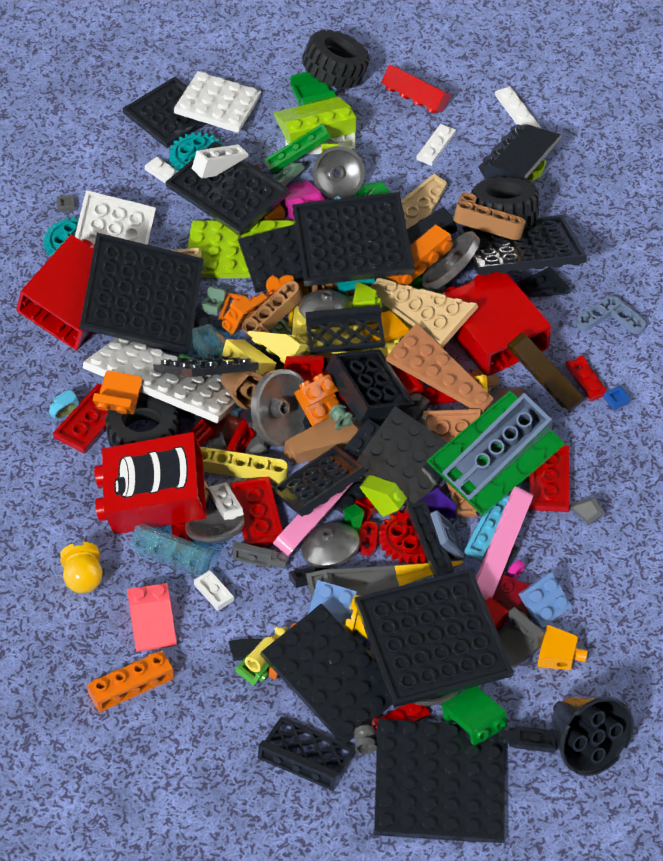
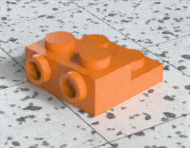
(240, 311)
(317, 398)

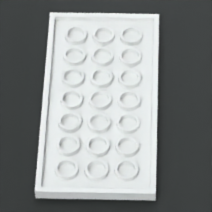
(198, 395)

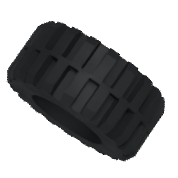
(335, 59)
(509, 196)
(146, 409)

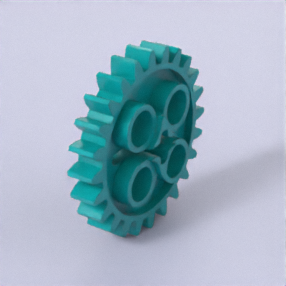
(186, 148)
(58, 234)

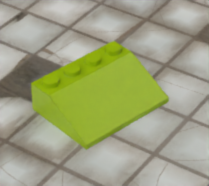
(332, 112)

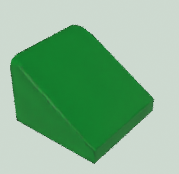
(353, 516)

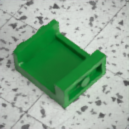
(309, 89)
(475, 714)

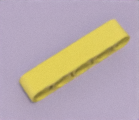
(243, 465)

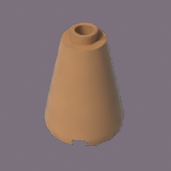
(241, 386)

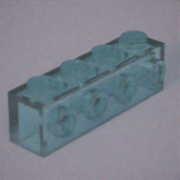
(171, 549)

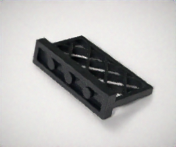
(344, 318)
(299, 763)

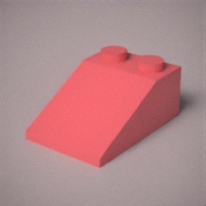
(151, 617)

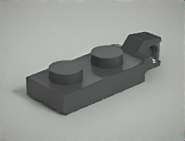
(259, 556)

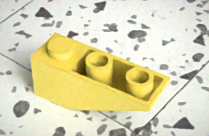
(280, 344)

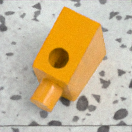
(559, 650)

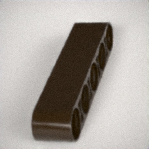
(545, 372)

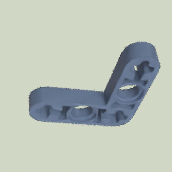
(613, 311)

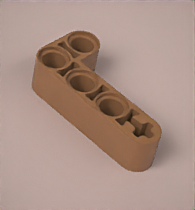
(487, 219)
(287, 296)

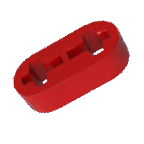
(372, 538)

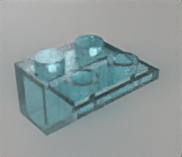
(208, 340)

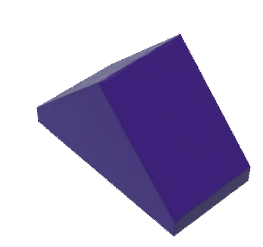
(440, 502)

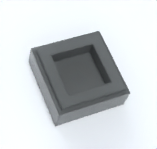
(66, 203)

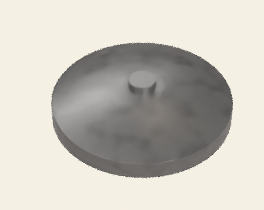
(452, 262)
(275, 407)

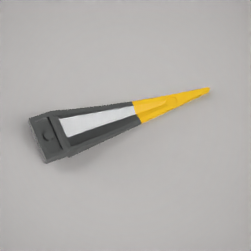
(371, 579)

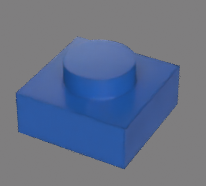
(616, 398)

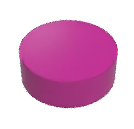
(516, 569)

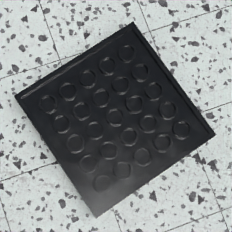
(352, 239)
(542, 245)
(141, 293)
(433, 637)
(438, 783)

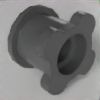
(218, 443)

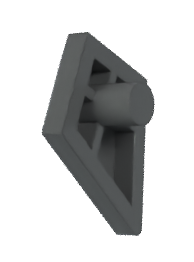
(256, 446)
(588, 510)

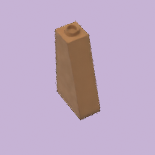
(317, 440)

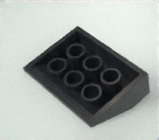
(519, 152)
(368, 384)

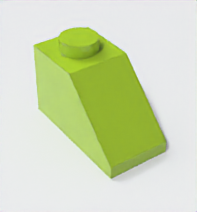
(365, 296)
(383, 494)

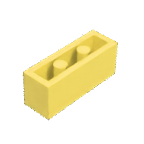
(243, 349)

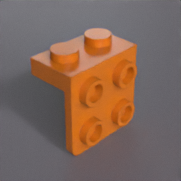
(118, 392)

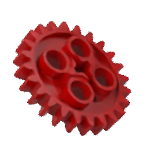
(405, 545)

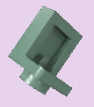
(214, 301)

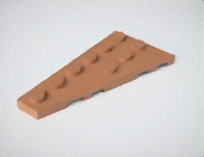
(430, 363)
(448, 425)

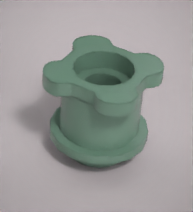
(340, 416)

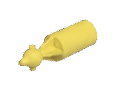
(254, 660)

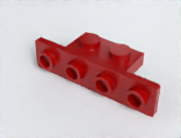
(305, 366)

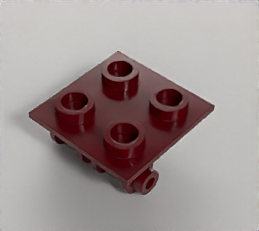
(507, 594)

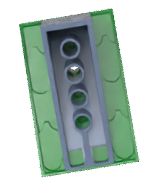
(486, 463)

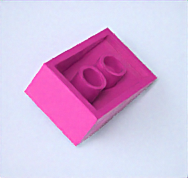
(300, 193)

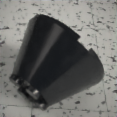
(591, 732)

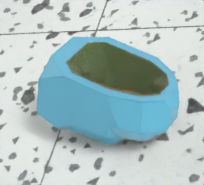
(63, 405)

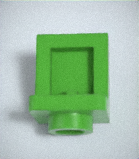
(250, 676)

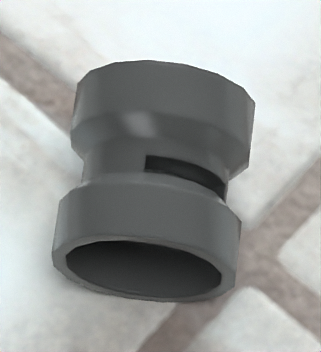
(365, 739)

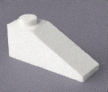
(216, 160)

